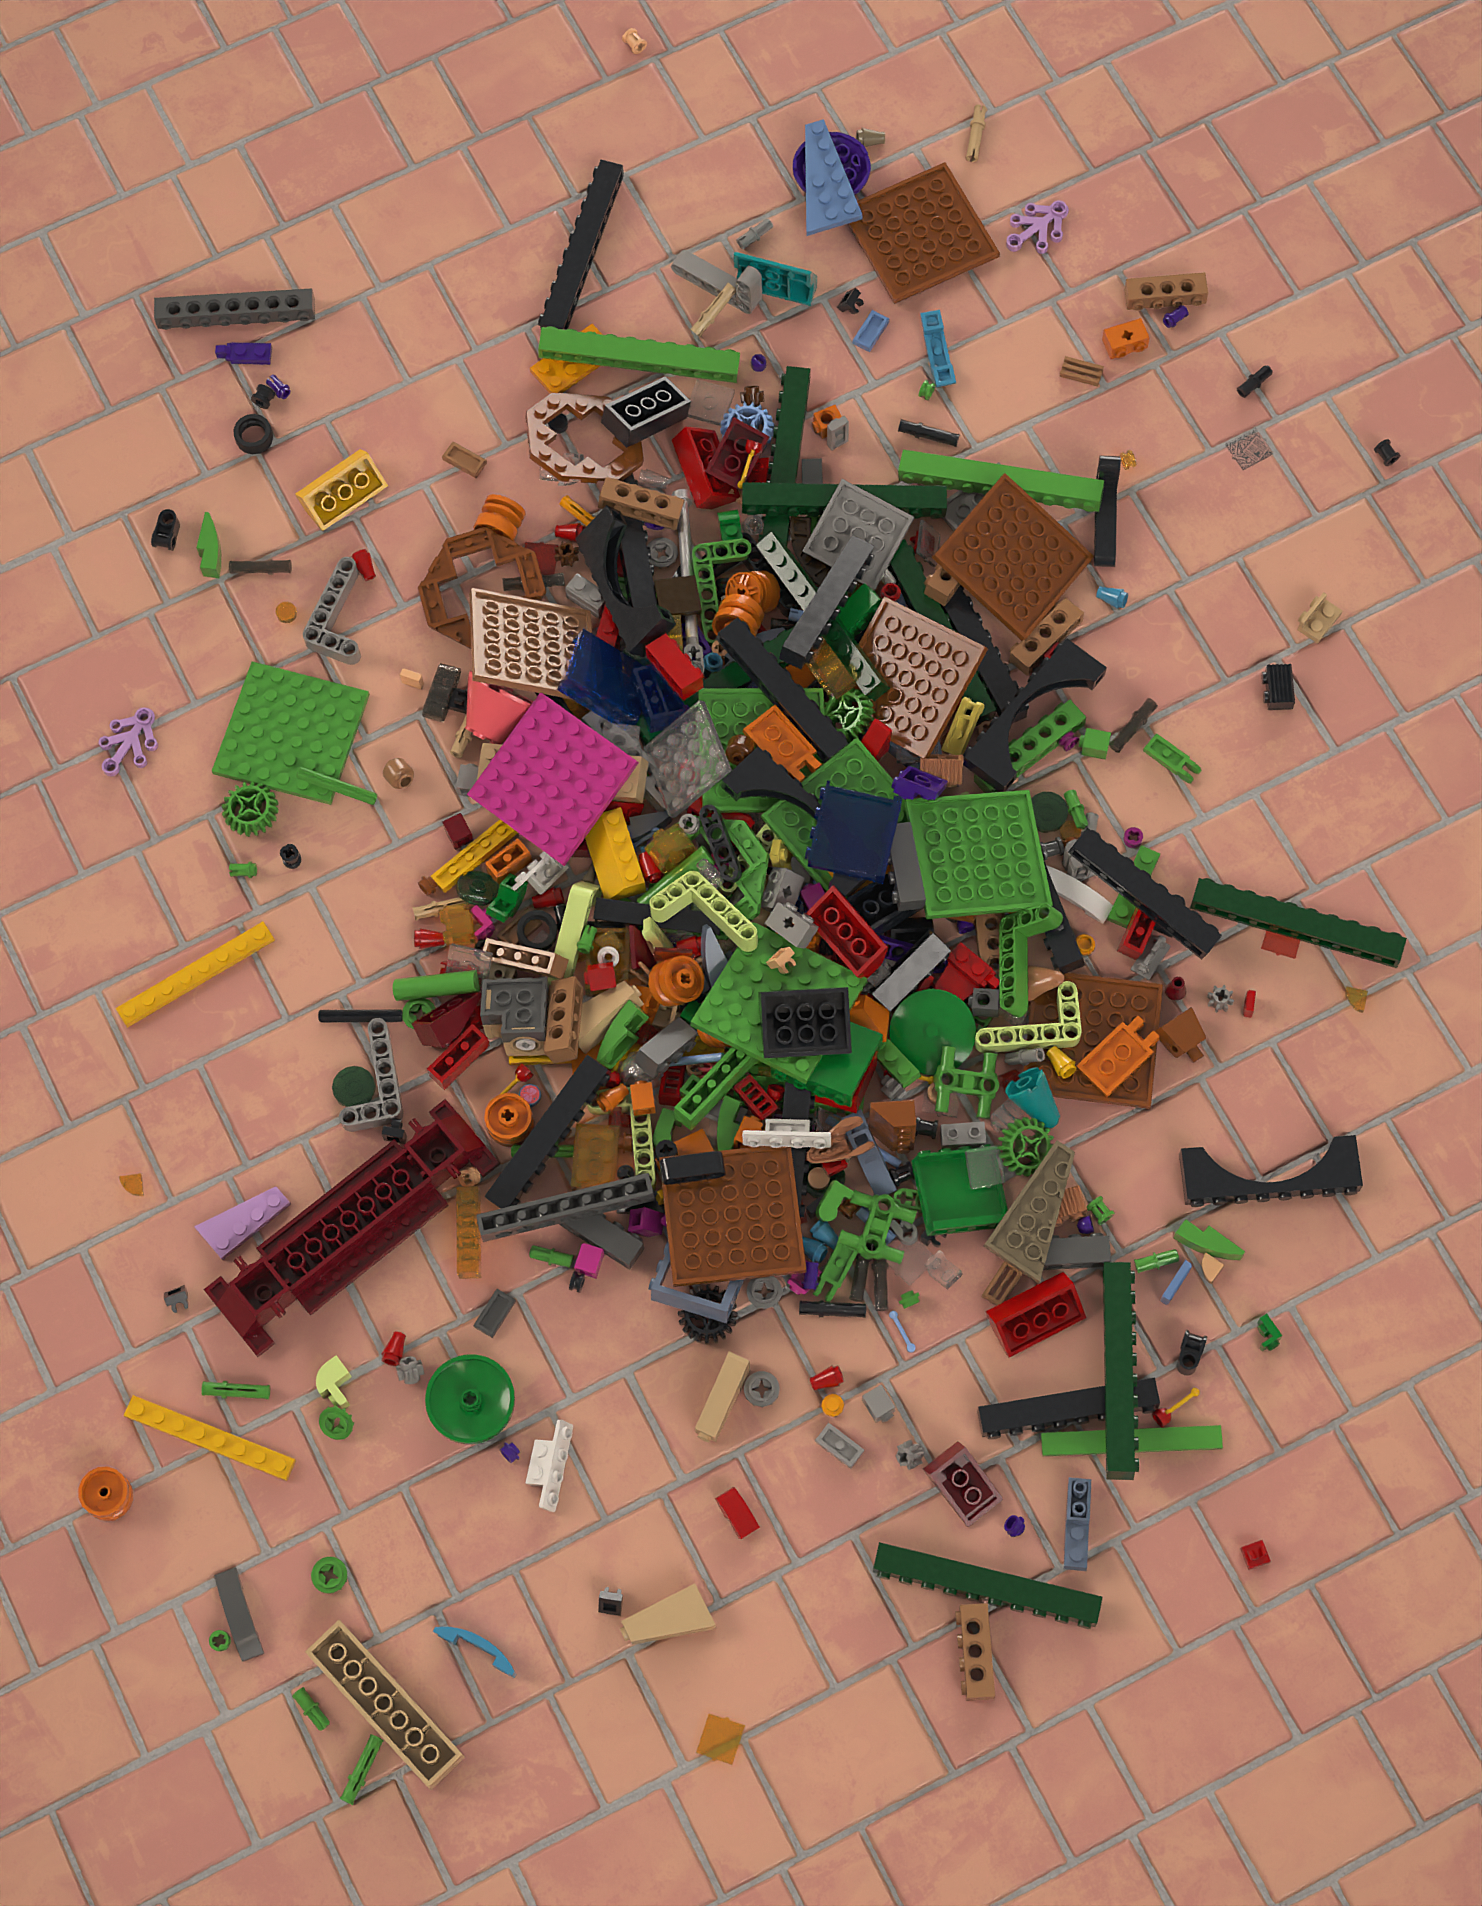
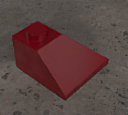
(639, 949)

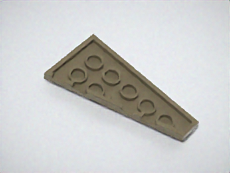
(1029, 1224)

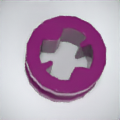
(1068, 741)
(1133, 831)

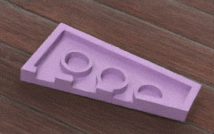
(241, 1222)

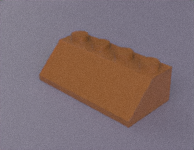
(894, 1124)

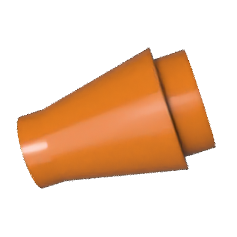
(611, 1098)

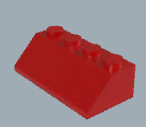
(695, 450)
(848, 933)
(1036, 1314)

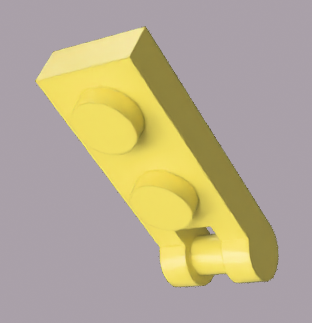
(962, 727)

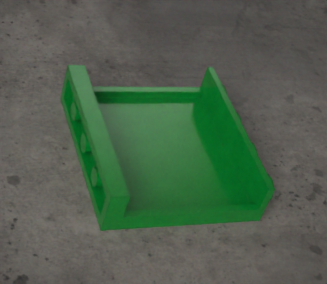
(840, 1074)
(947, 1198)

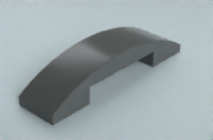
(238, 1614)

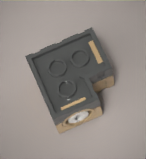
(516, 1013)

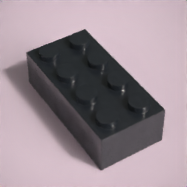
(645, 411)
(877, 907)

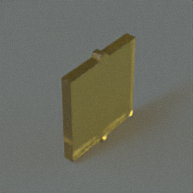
(720, 1739)

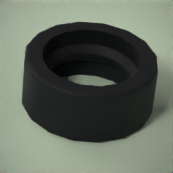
(246, 422)
(542, 915)

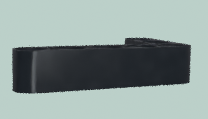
(1106, 518)
(761, 565)

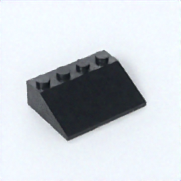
(805, 1022)

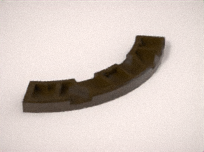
(800, 533)

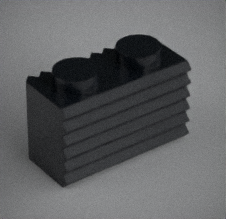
(1279, 687)

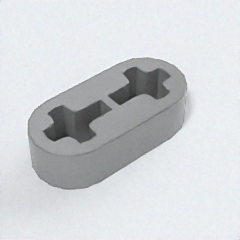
(898, 1230)

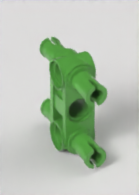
(966, 1082)
(877, 1227)

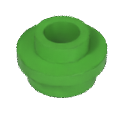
(909, 1299)

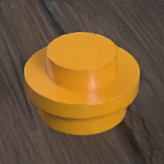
(1086, 944)
(832, 1405)

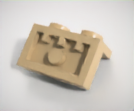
(1319, 618)

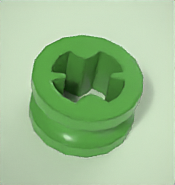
(926, 390)
(217, 1634)

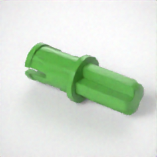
(1076, 809)
(551, 1256)
(1156, 1260)
(311, 1709)

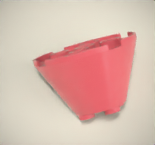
(493, 710)

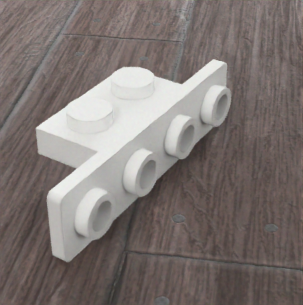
(541, 873)
(787, 1134)
(548, 1465)

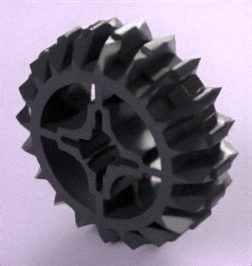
(707, 1333)

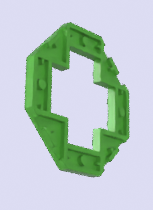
(753, 878)

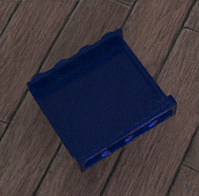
(602, 680)
(853, 833)

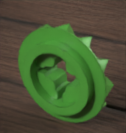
(413, 1006)
(327, 1421)
(325, 1565)

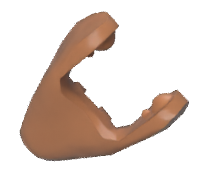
(1042, 980)
(839, 1147)

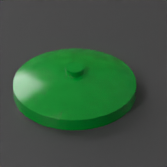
(931, 1021)
(470, 1399)

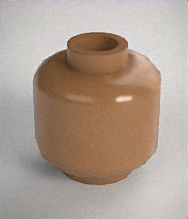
(398, 773)

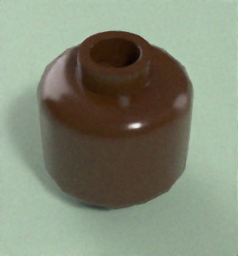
(738, 748)

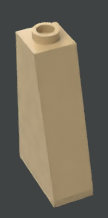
(601, 1011)
(722, 1397)
(671, 1617)

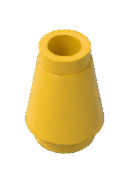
(1061, 1062)

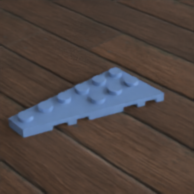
(828, 190)

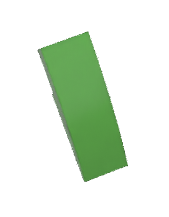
(209, 548)
(621, 1034)
(727, 1123)
(1207, 1242)

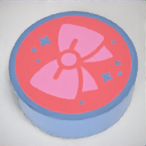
(531, 1094)

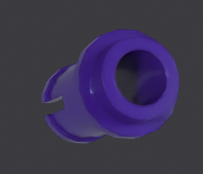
(1172, 318)
(282, 390)
(810, 1276)

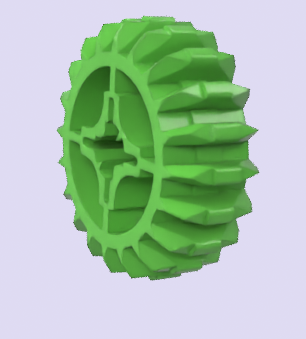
(853, 720)
(241, 821)
(1014, 1134)

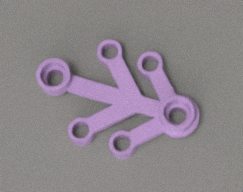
(1038, 224)
(129, 739)

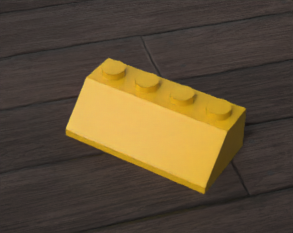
(341, 489)
(614, 857)

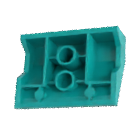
(780, 279)

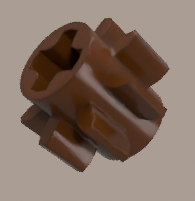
(752, 394)
(566, 554)

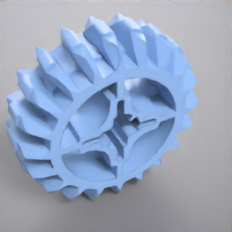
(750, 415)

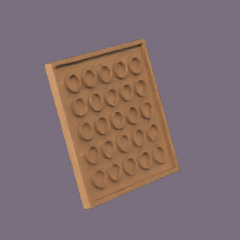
(523, 641)

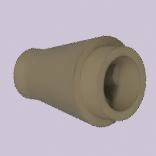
(870, 137)

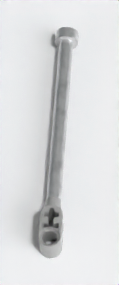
(692, 647)

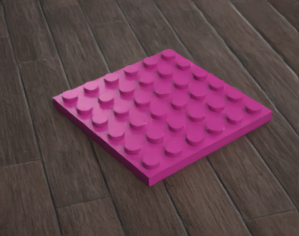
(552, 778)

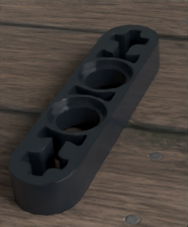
(722, 842)

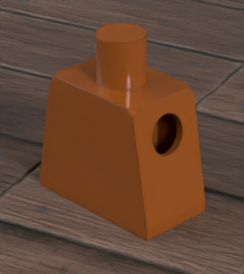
(1183, 1035)

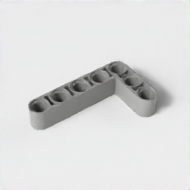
(713, 280)
(330, 613)
(383, 1081)

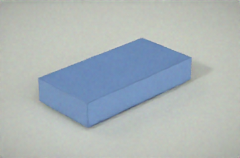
(870, 331)
(1176, 1282)

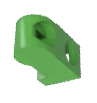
(665, 1126)
(831, 1200)

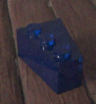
(657, 699)

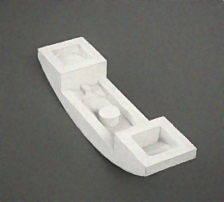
(1080, 895)

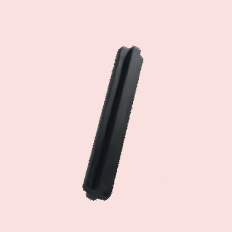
(387, 1015)

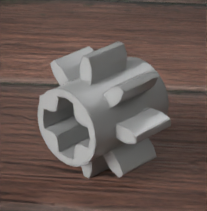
(1219, 1005)
(892, 1088)
(410, 1370)
(909, 1454)

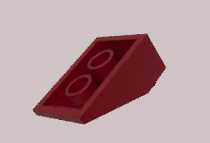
(731, 456)
(446, 1021)
(963, 1483)

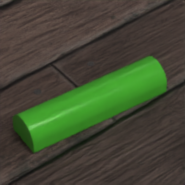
(685, 866)
(436, 985)

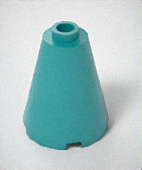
(1034, 1097)

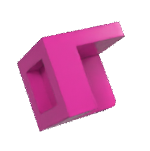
(589, 1260)

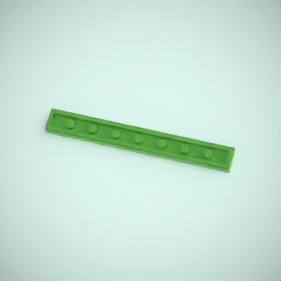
(1149, 1440)

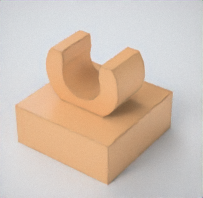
(780, 958)

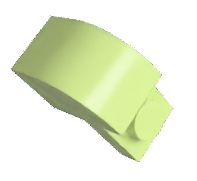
(328, 1380)

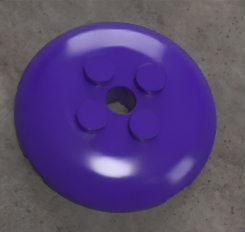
(851, 154)

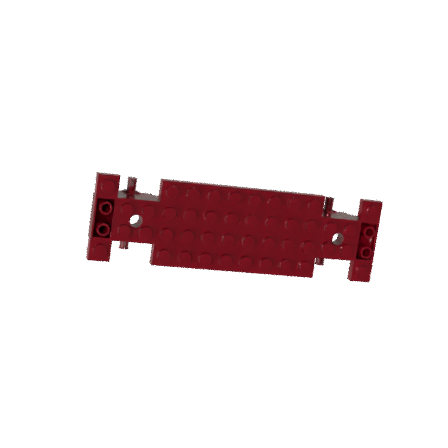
(350, 1226)

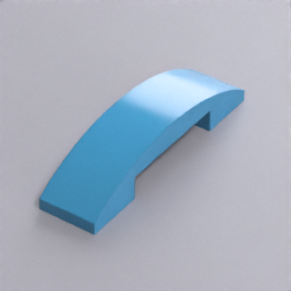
(937, 348)
(452, 1635)

